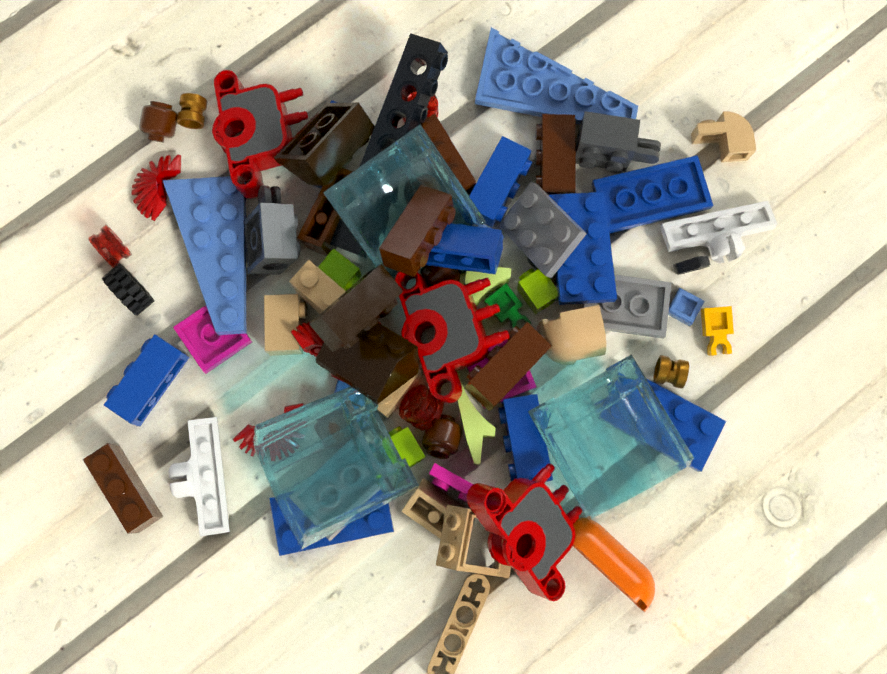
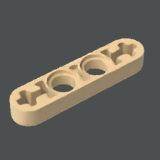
(454, 626)

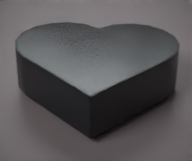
(692, 265)

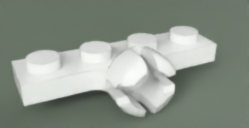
(719, 230)
(203, 477)

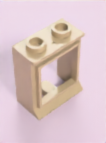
(455, 544)

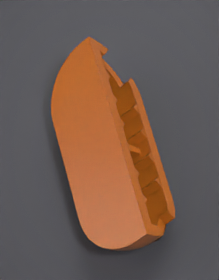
(614, 562)

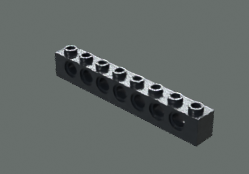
(417, 53)

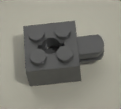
(612, 143)
(271, 234)

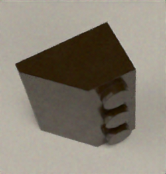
(327, 142)
(374, 364)

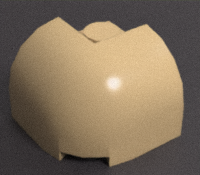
(574, 335)

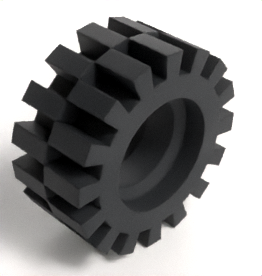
(127, 289)

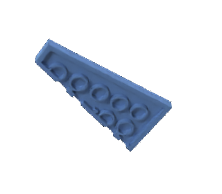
(537, 85)
(213, 231)

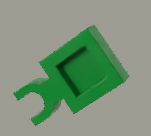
(508, 305)

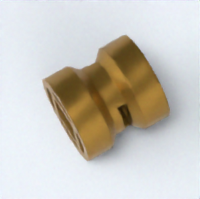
(192, 111)
(671, 371)

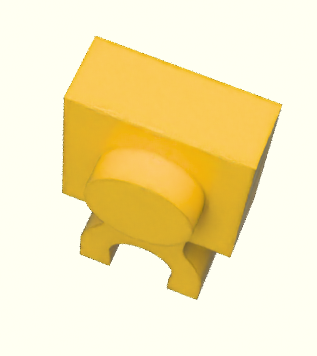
(717, 324)

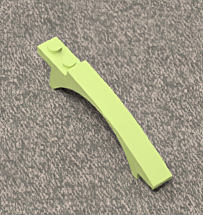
(473, 423)

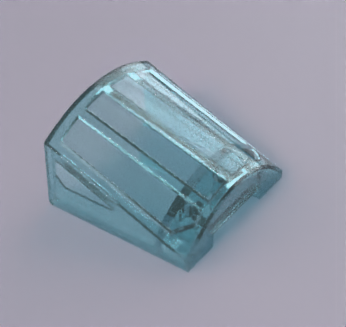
(380, 190)
(611, 438)
(330, 463)

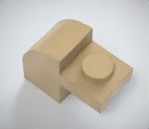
(733, 134)

